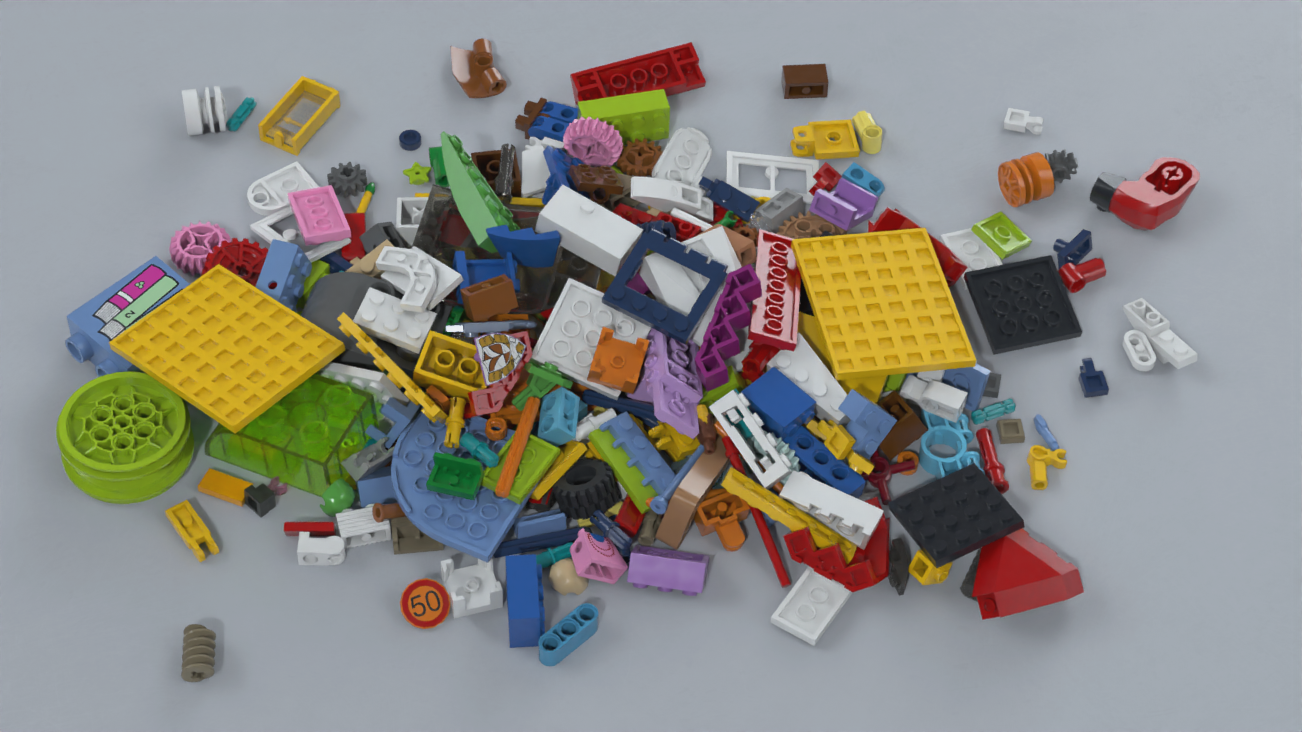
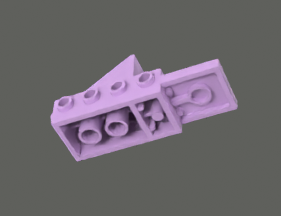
(670, 382)

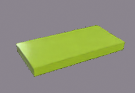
(628, 477)

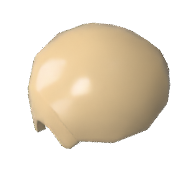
(565, 579)

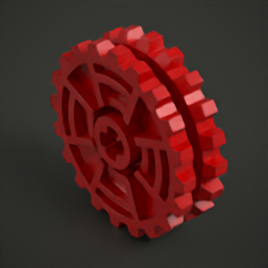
(239, 258)

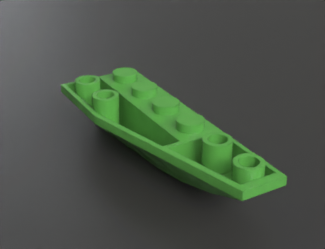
(473, 194)

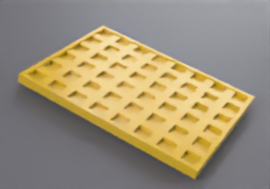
(882, 303)
(227, 347)

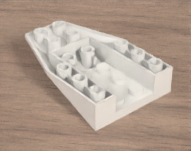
(680, 286)

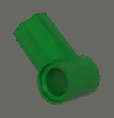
(437, 163)

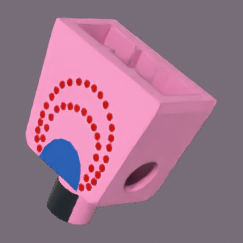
(597, 557)

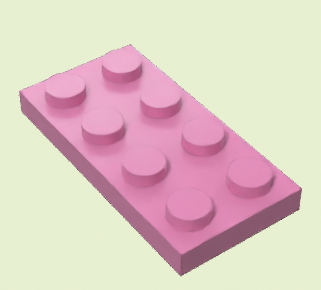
(319, 215)

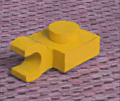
(838, 439)

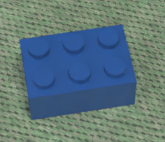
(524, 600)

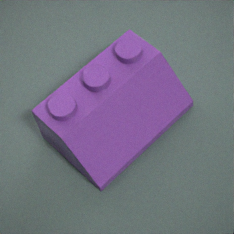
(667, 569)

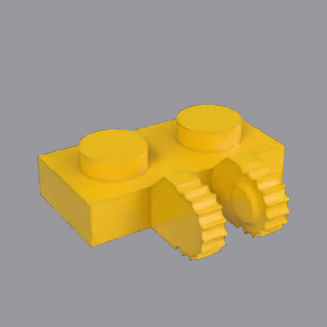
(680, 443)

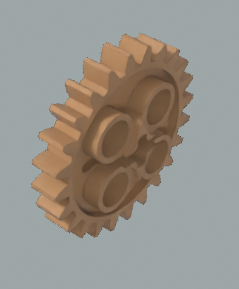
(808, 227)

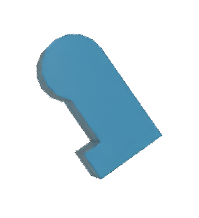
(864, 179)

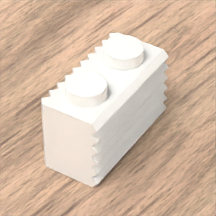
(360, 528)

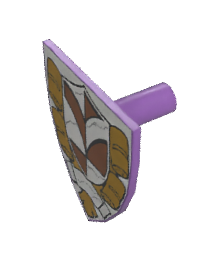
(497, 355)

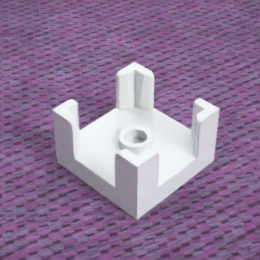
(471, 588)

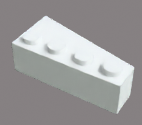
(813, 377)
(833, 508)

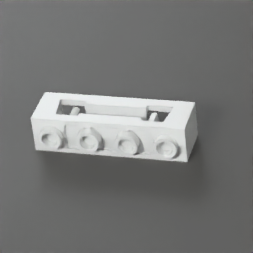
(729, 405)

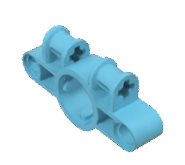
(949, 433)

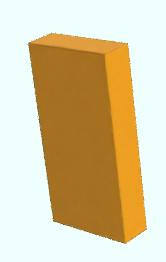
(224, 487)

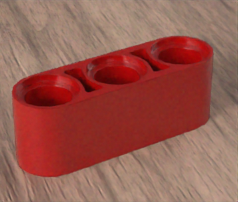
(358, 227)

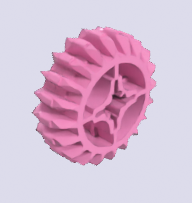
(593, 142)
(193, 244)

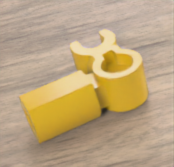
(1038, 459)

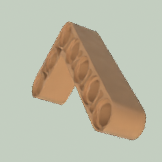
(691, 494)

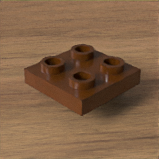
(590, 178)

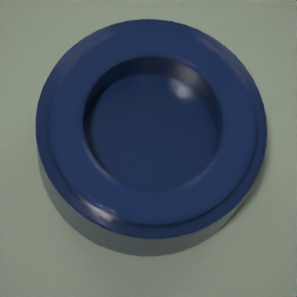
(410, 140)

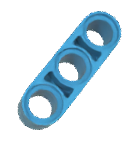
(565, 644)

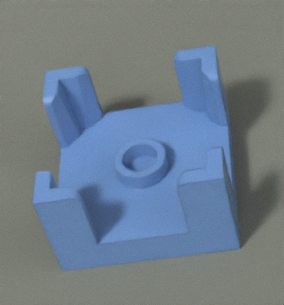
(399, 415)

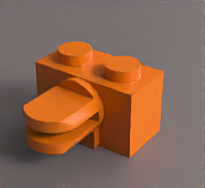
(723, 516)

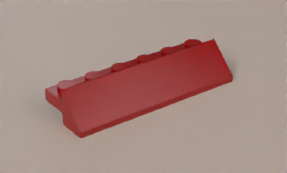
(667, 69)

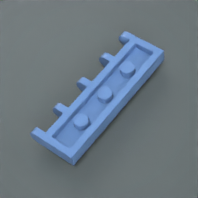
(640, 451)

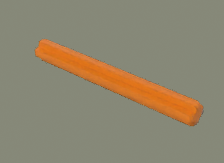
(517, 447)

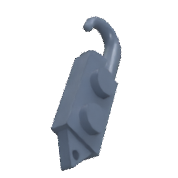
(472, 329)

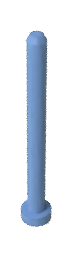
(660, 503)

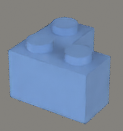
(868, 423)

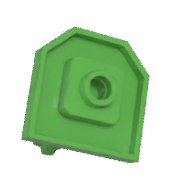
(540, 381)

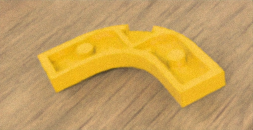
(855, 460)

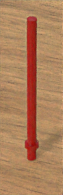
(733, 454)

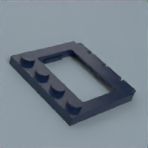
(652, 312)

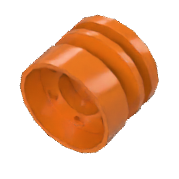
(1026, 179)

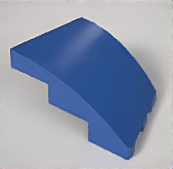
(525, 246)

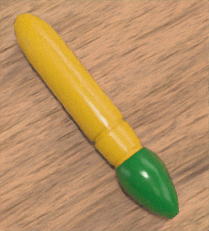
(364, 203)

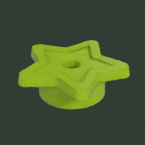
(422, 173)

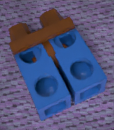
(545, 119)

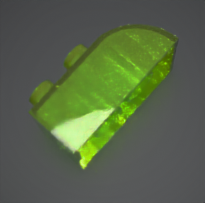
(301, 435)

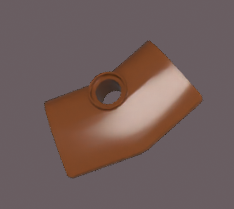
(476, 70)

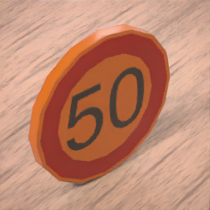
(425, 603)

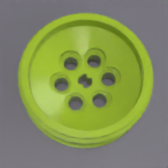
(125, 438)

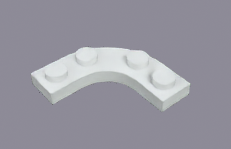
(417, 268)

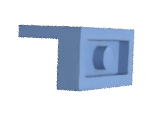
(539, 524)

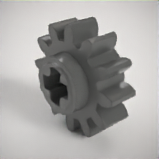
(1062, 165)
(347, 179)

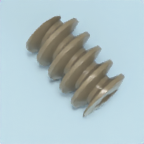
(198, 653)

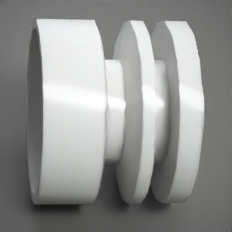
(204, 110)

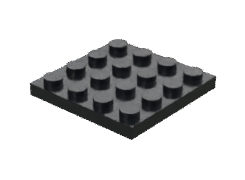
(1022, 304)
(956, 515)

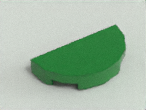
(453, 318)

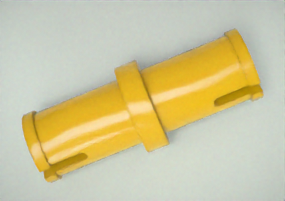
(454, 422)

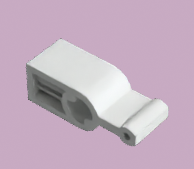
(935, 397)

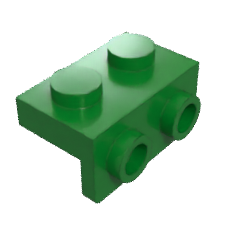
(455, 476)

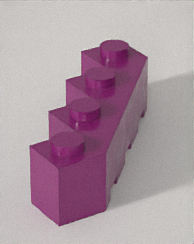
(729, 316)

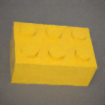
(449, 366)

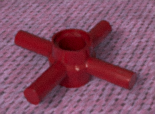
(883, 479)

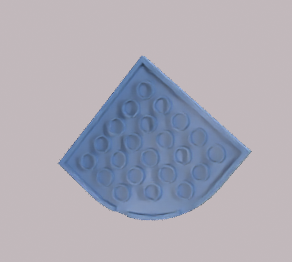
(457, 522)

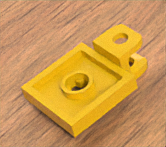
(818, 136)

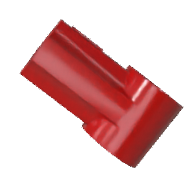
(1077, 276)
(758, 357)

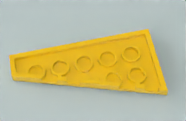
(395, 373)

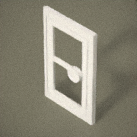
(772, 162)
(263, 230)

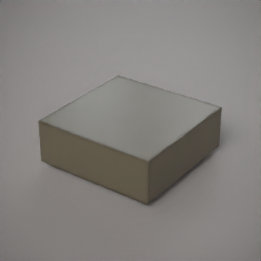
(1010, 431)

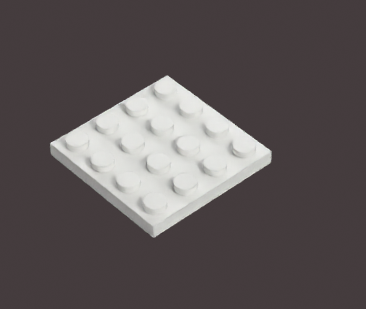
(574, 332)

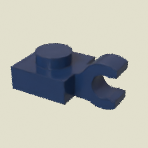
(1091, 381)

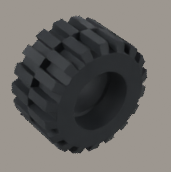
(585, 489)

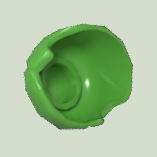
(337, 498)

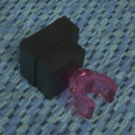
(262, 498)

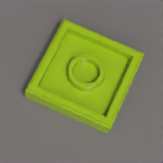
(1001, 235)

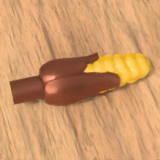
(707, 432)

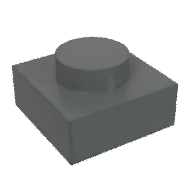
(992, 385)

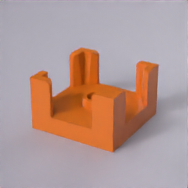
(617, 362)

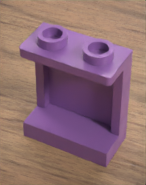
(845, 205)

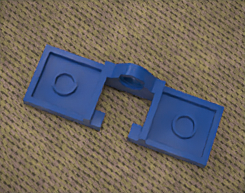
(559, 167)

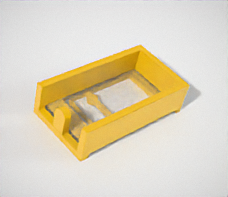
(299, 115)

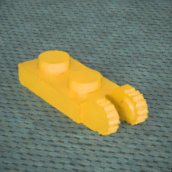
(191, 529)

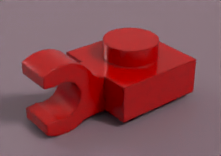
(826, 178)

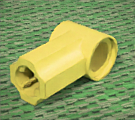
(868, 132)

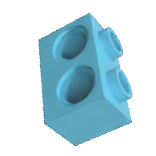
(558, 417)

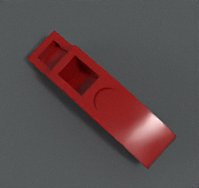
(683, 229)

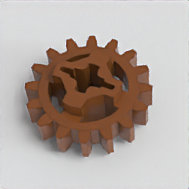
(639, 158)

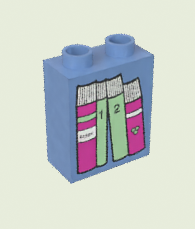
(117, 310)

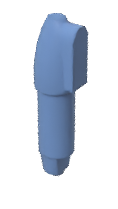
(1043, 430)

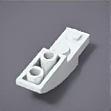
(669, 194)
(1164, 342)

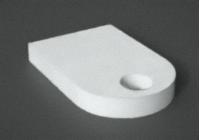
(275, 188)

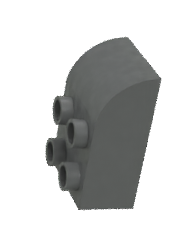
(345, 293)

